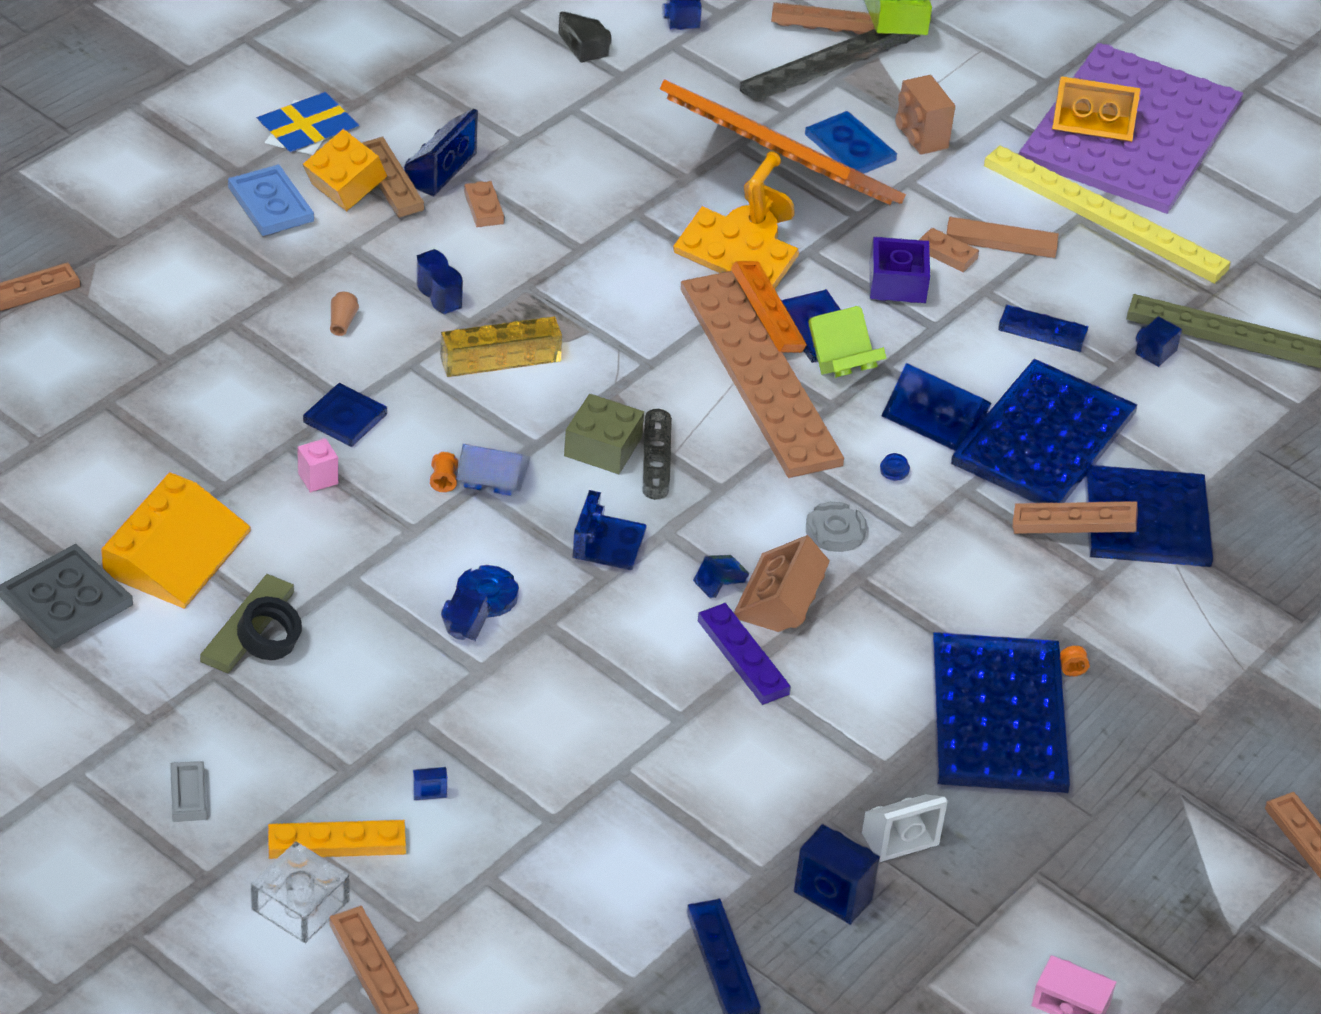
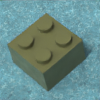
(604, 433)

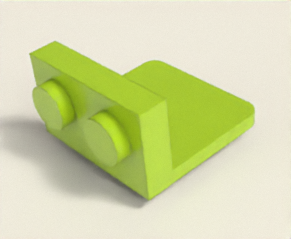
(843, 342)

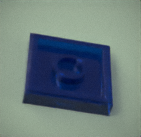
(345, 414)

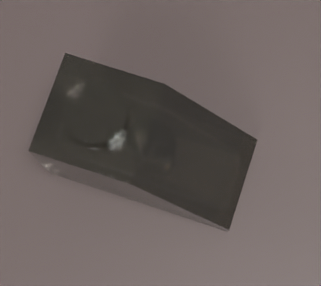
(584, 36)

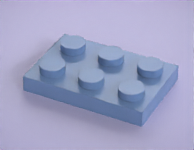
(270, 200)

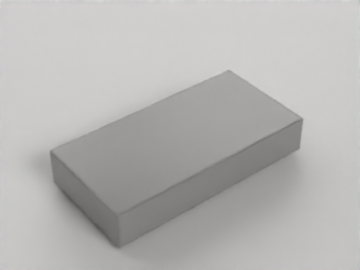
(188, 791)

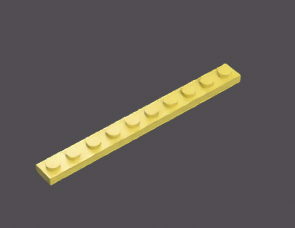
(1107, 214)

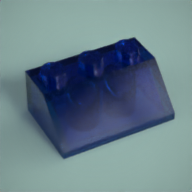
(444, 154)
(934, 407)

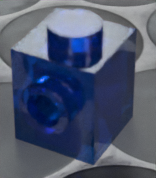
(682, 13)
(1157, 341)
(465, 613)

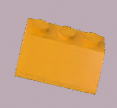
(1096, 108)

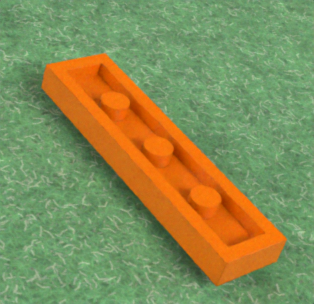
(768, 306)

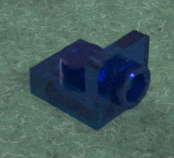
(719, 570)

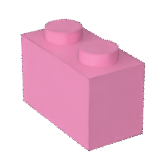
(1072, 989)

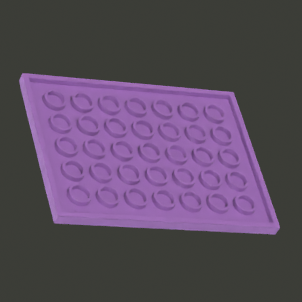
(1172, 131)

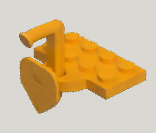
(746, 232)

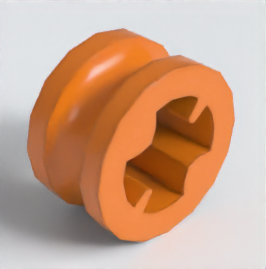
(1074, 661)

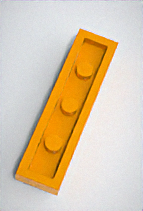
(340, 838)

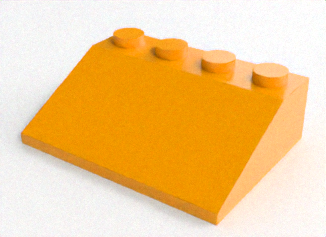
(173, 541)

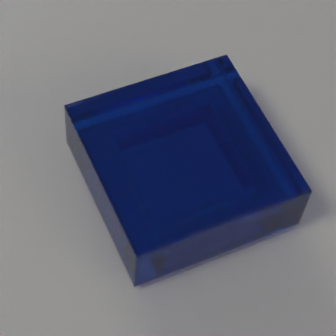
(430, 783)

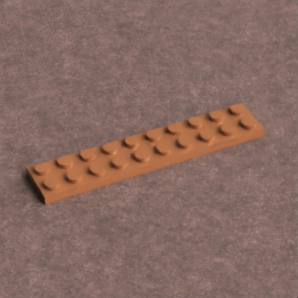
(762, 375)

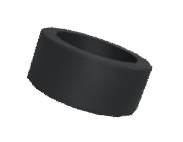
(261, 646)

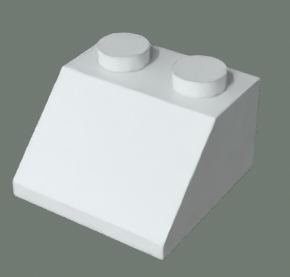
(905, 826)

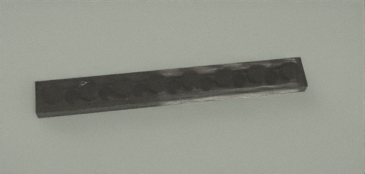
(821, 63)

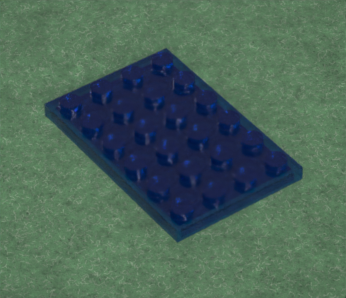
(1044, 434)
(999, 713)

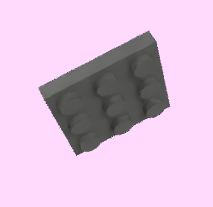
(65, 596)

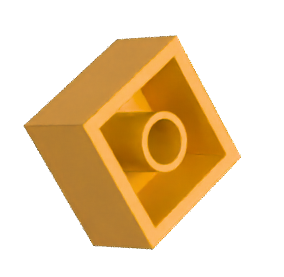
(345, 170)

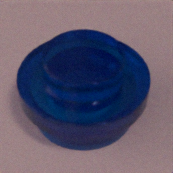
(894, 467)

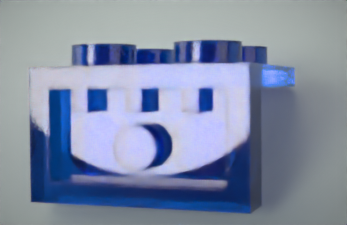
(606, 538)

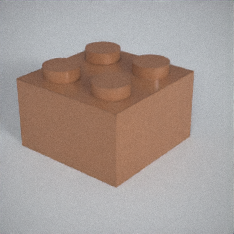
(925, 114)

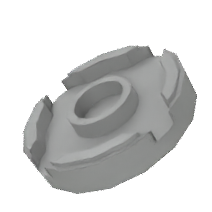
(836, 527)

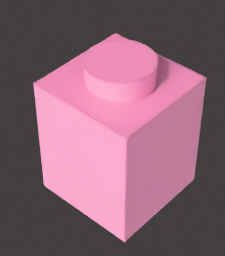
(317, 465)

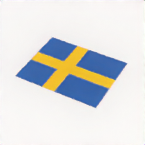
(307, 121)

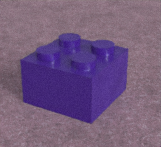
(899, 270)

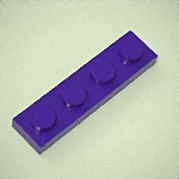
(744, 653)

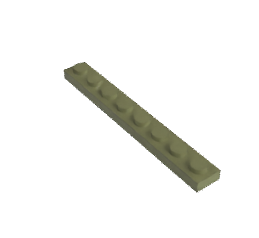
(1228, 330)

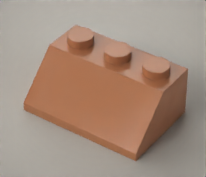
(783, 585)

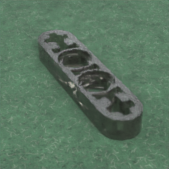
(656, 453)

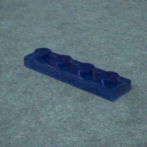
(722, 958)

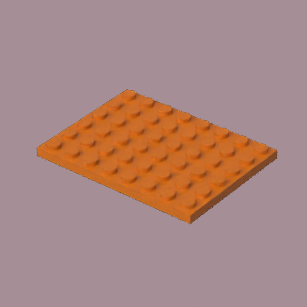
(781, 144)

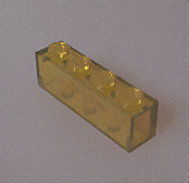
(501, 346)

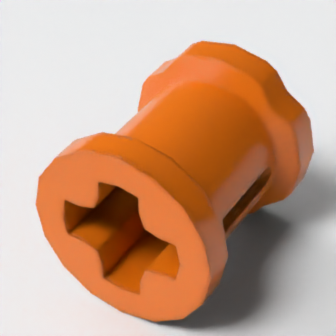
(444, 477)

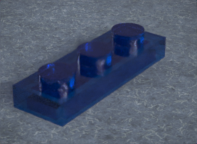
(1043, 328)

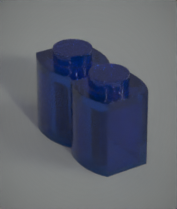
(439, 281)

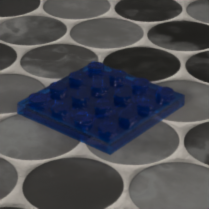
(1170, 518)

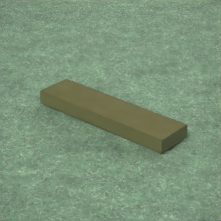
(225, 647)

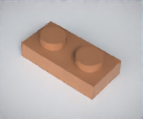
(483, 204)
(950, 250)

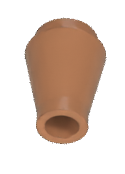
(343, 309)

